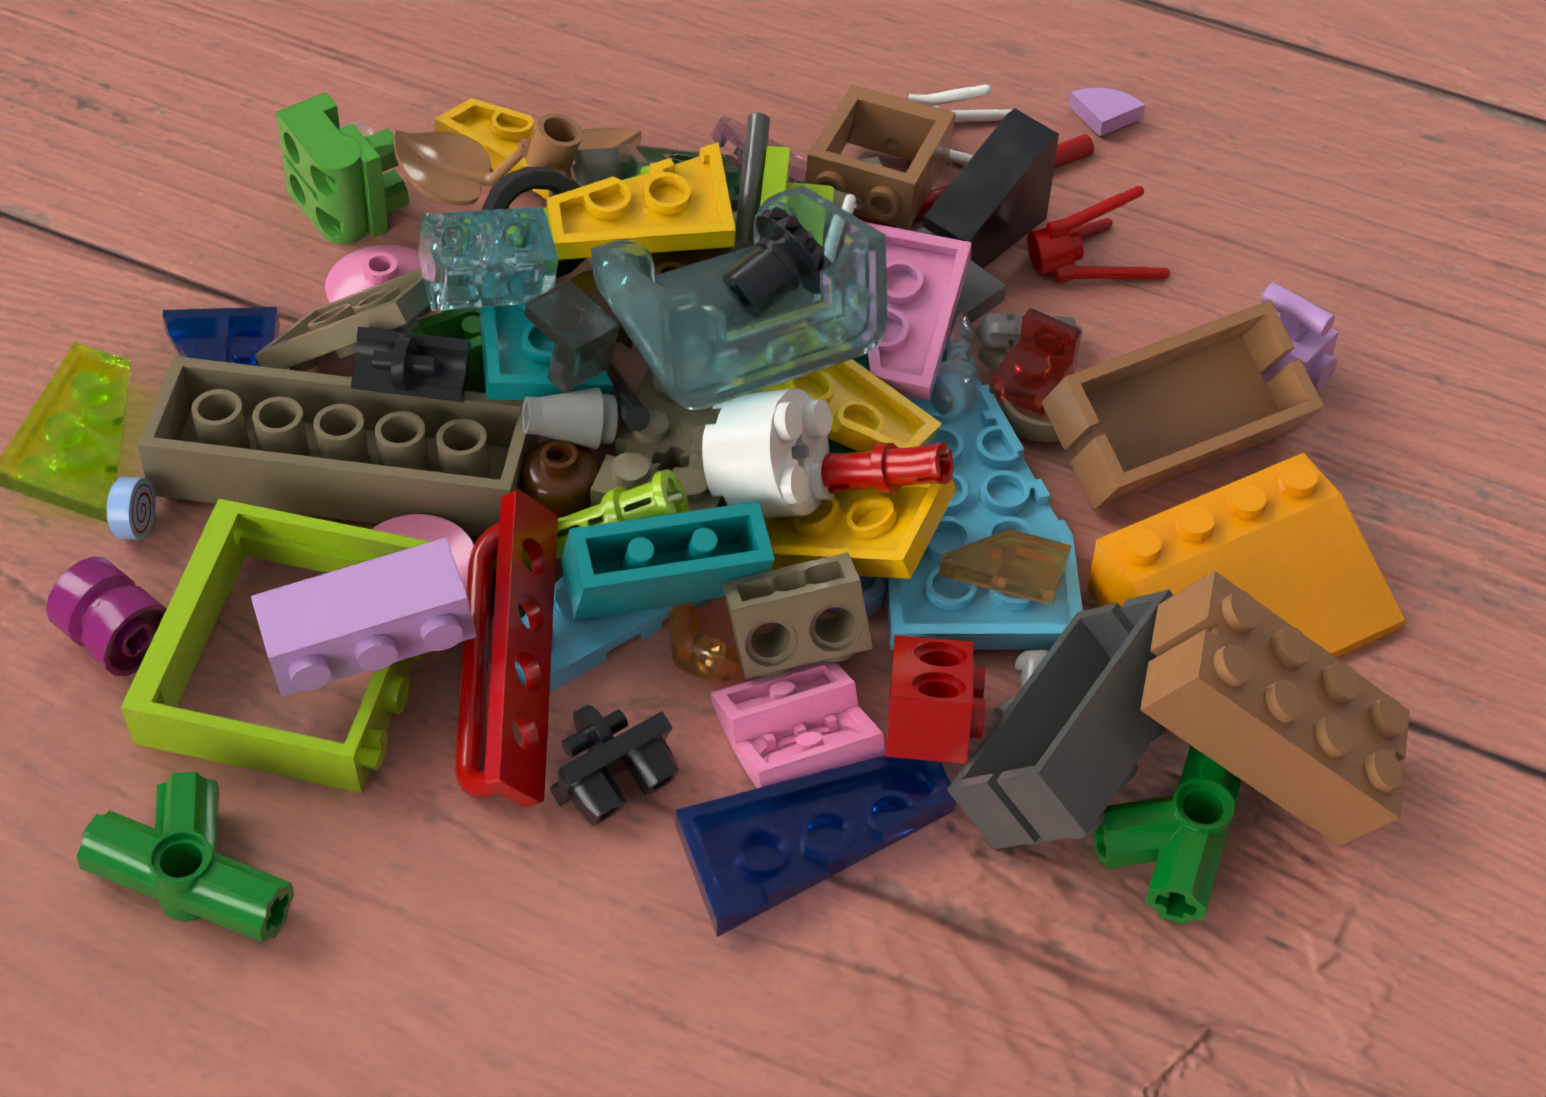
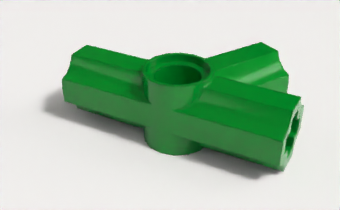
(1169, 833)
(183, 844)

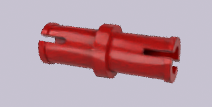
(887, 468)

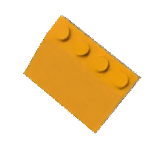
(1271, 535)

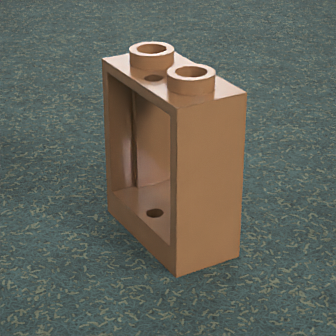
(890, 127)

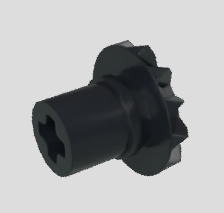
(778, 264)

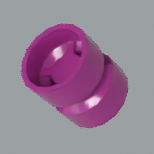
(105, 613)

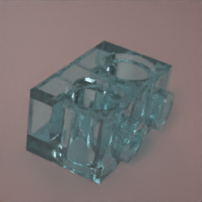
(486, 257)

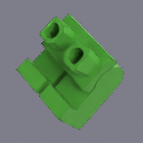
(338, 171)

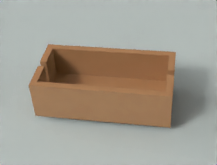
(1180, 404)
(1276, 710)

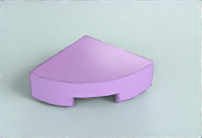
(1105, 108)

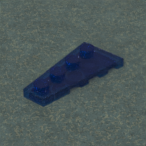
(798, 832)

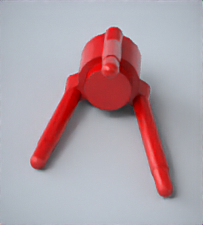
(1061, 245)

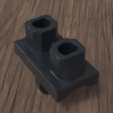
(411, 364)
(589, 777)

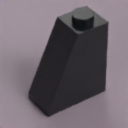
(999, 190)

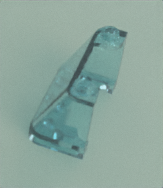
(715, 351)

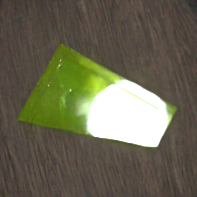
(72, 435)

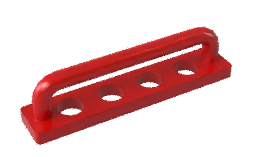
(509, 768)

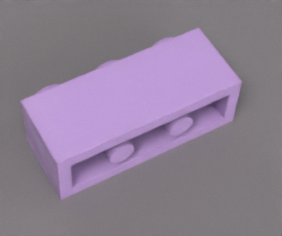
(364, 617)

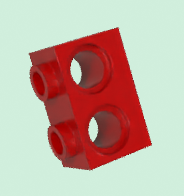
(934, 700)

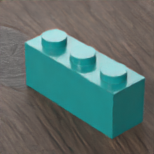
(663, 559)

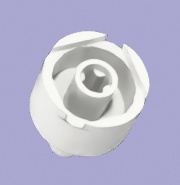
(769, 452)

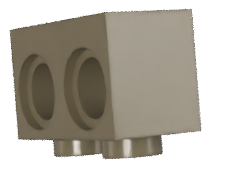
(795, 599)

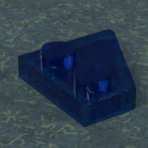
(222, 333)

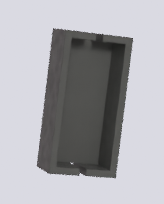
(1067, 732)

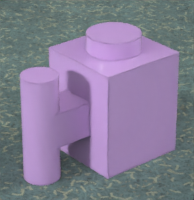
(1309, 332)

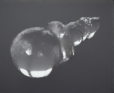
(955, 392)

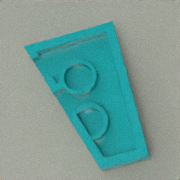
(520, 356)

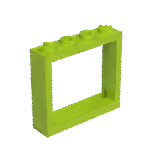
(154, 696)

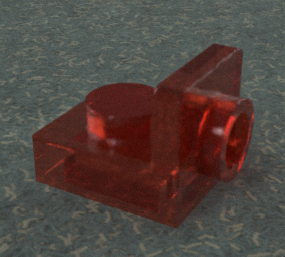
(1037, 361)

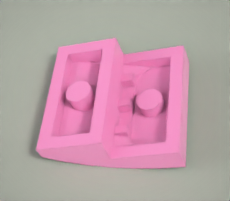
(797, 723)

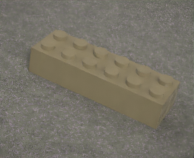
(330, 449)

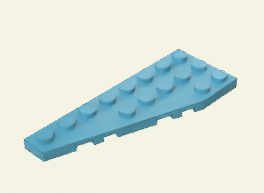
(991, 497)

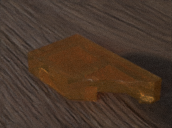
(1010, 564)

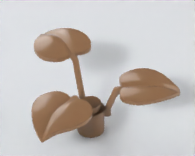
(455, 167)

